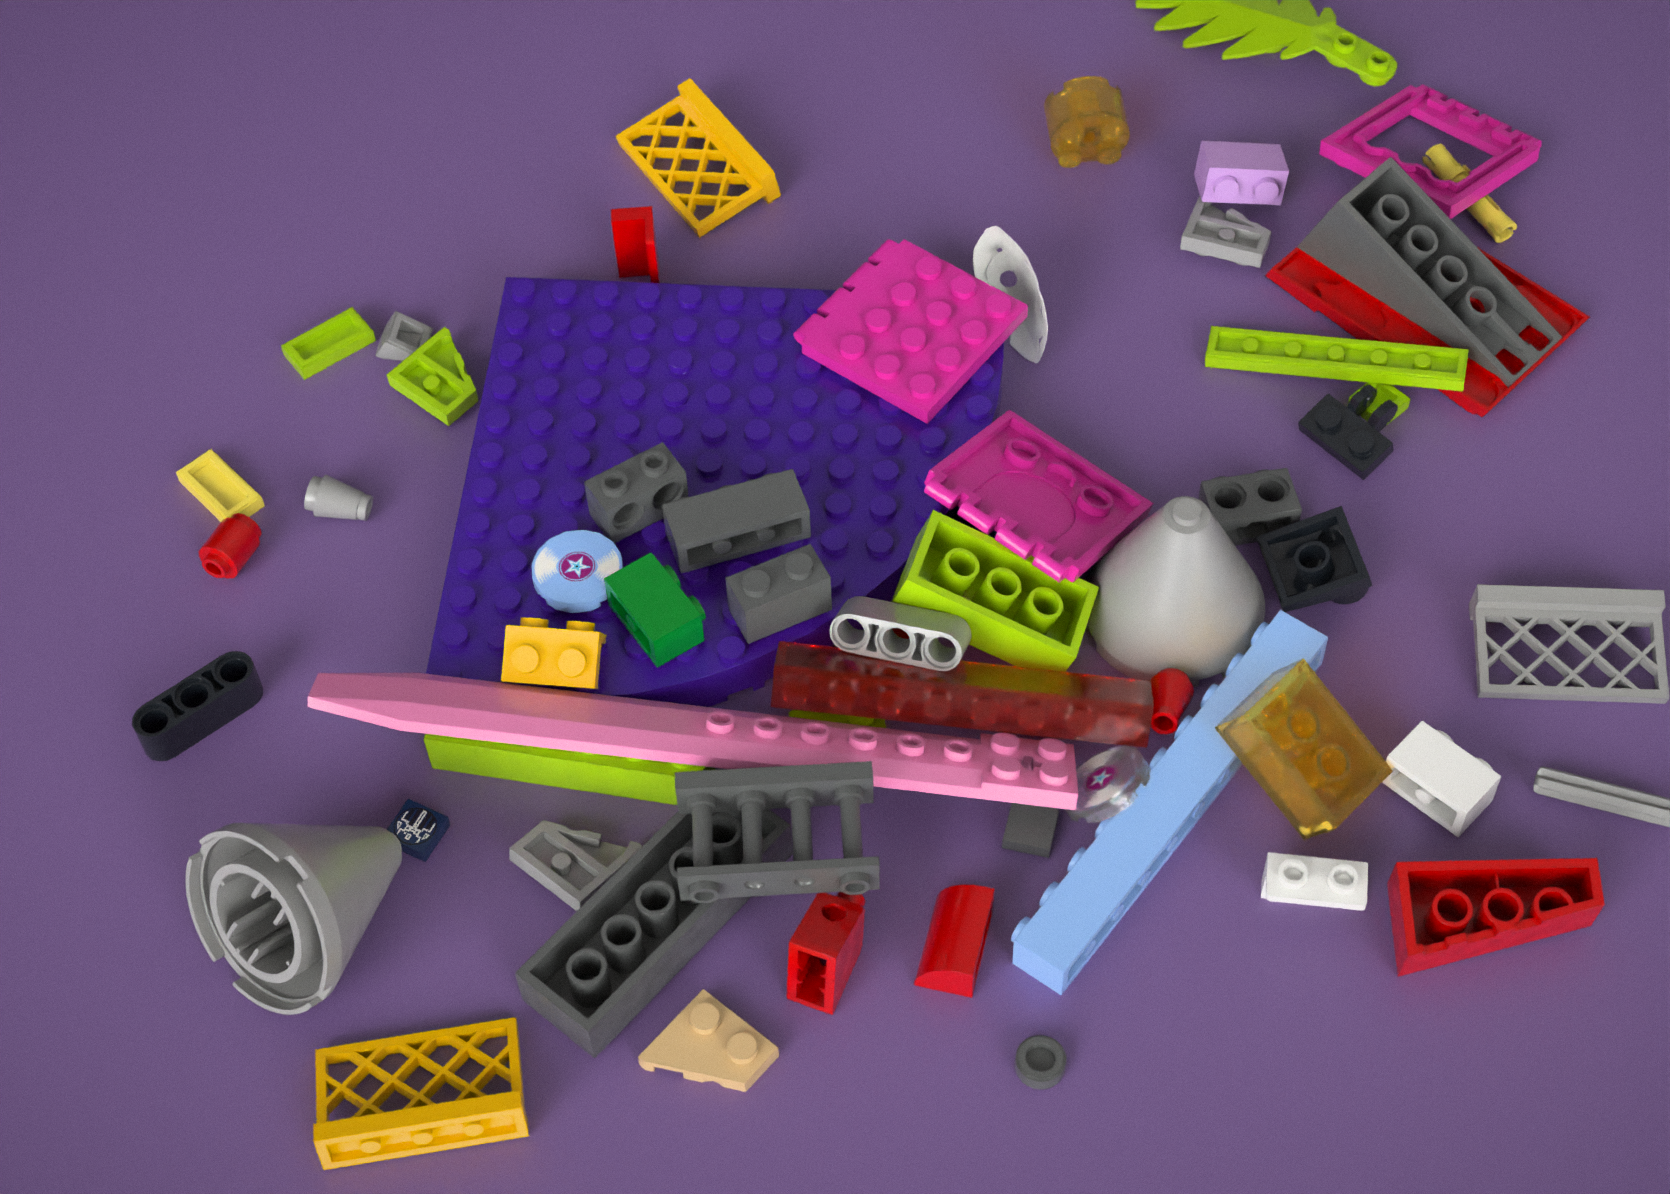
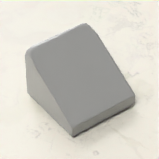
(402, 337)

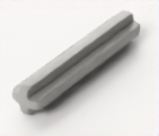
(1602, 795)

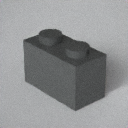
(779, 593)

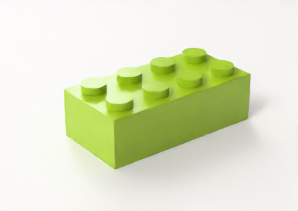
(1002, 597)

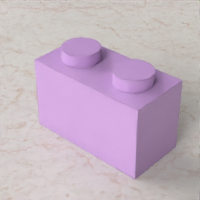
(1241, 173)

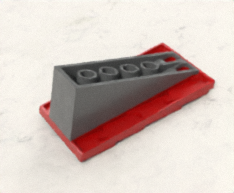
(1406, 274)

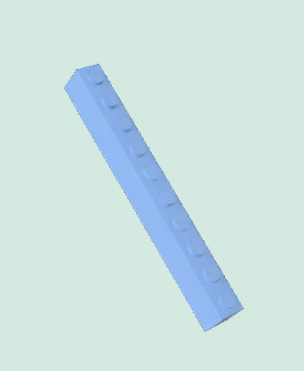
(1142, 837)

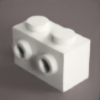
(1441, 778)

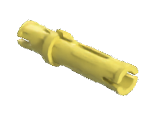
(1484, 210)

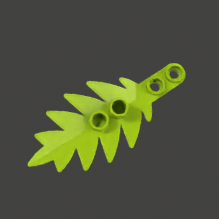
(1273, 27)

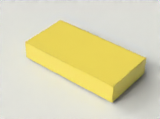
(219, 487)

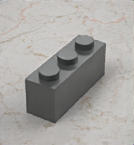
(736, 520)

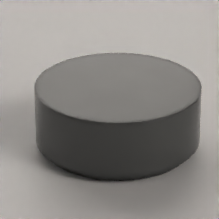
(1040, 1062)

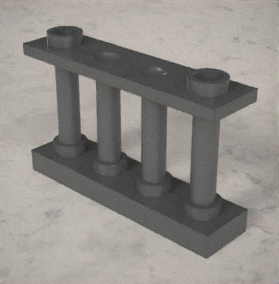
(775, 788)

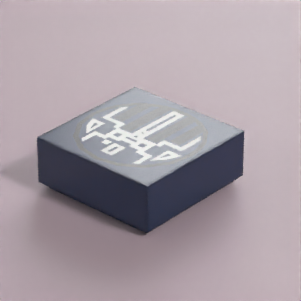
(419, 829)

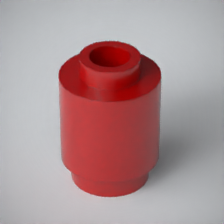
(230, 546)

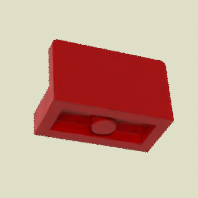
(635, 242)

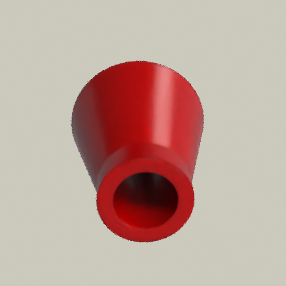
(1171, 696)

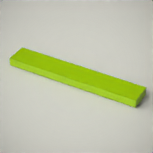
(1337, 358)

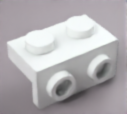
(1315, 881)

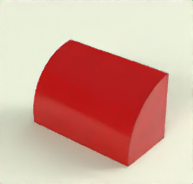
(956, 939)

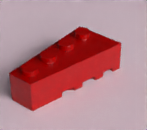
(1484, 906)

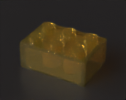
(1304, 749)

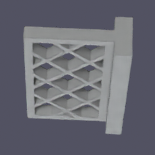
(1569, 607)

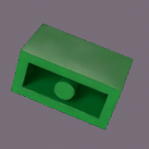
(655, 609)

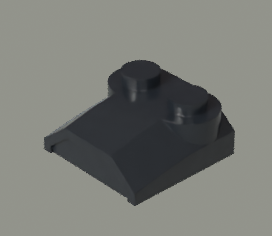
(1315, 561)

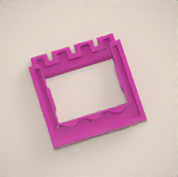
(1510, 149)

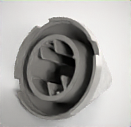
(1175, 596)
(288, 904)

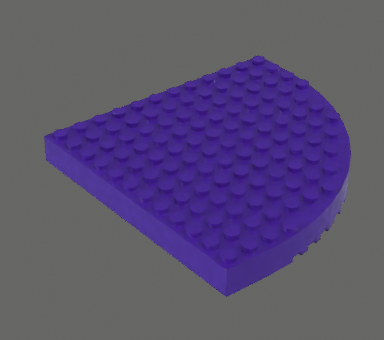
(714, 374)

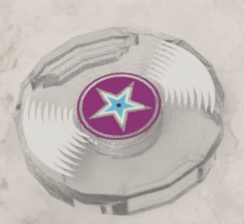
(1109, 783)

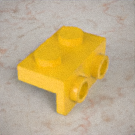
(552, 655)

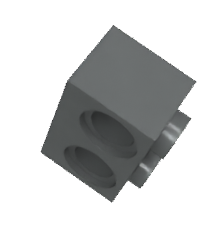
(634, 492)
(1252, 503)

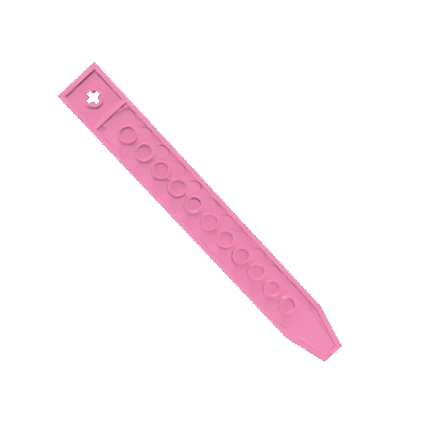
(983, 768)

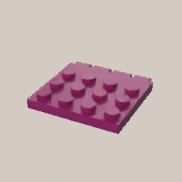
(910, 327)
(1037, 497)

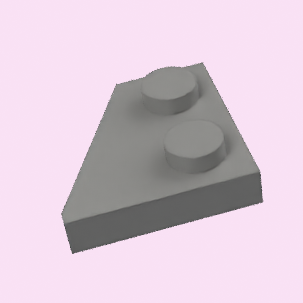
(569, 860)

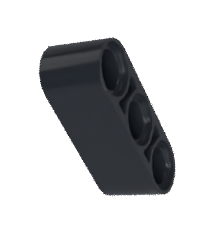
(176, 709)

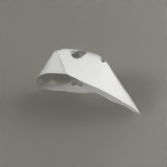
(989, 266)

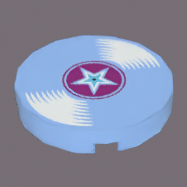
(573, 569)

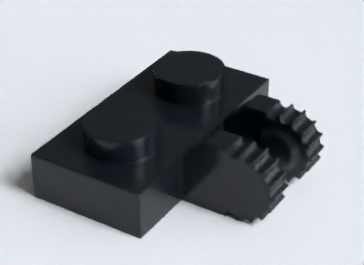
(1348, 436)

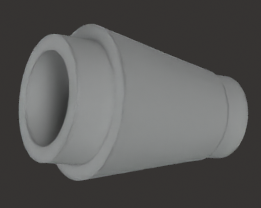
(336, 499)

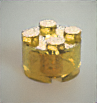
(1087, 122)

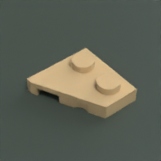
(711, 1045)

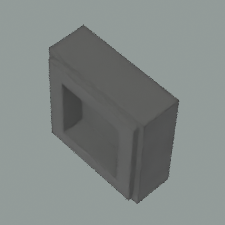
(1030, 829)

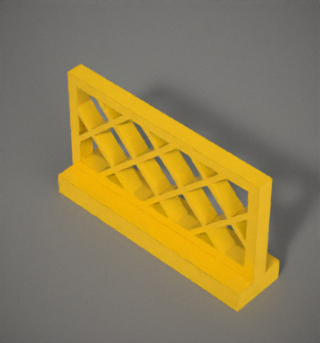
(728, 146)
(421, 1124)

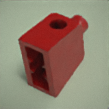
(827, 931)

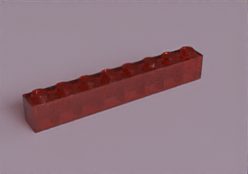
(964, 697)

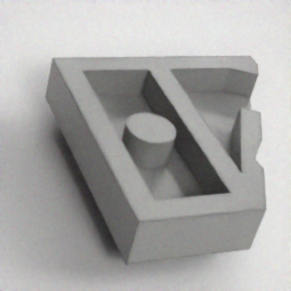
(1225, 235)

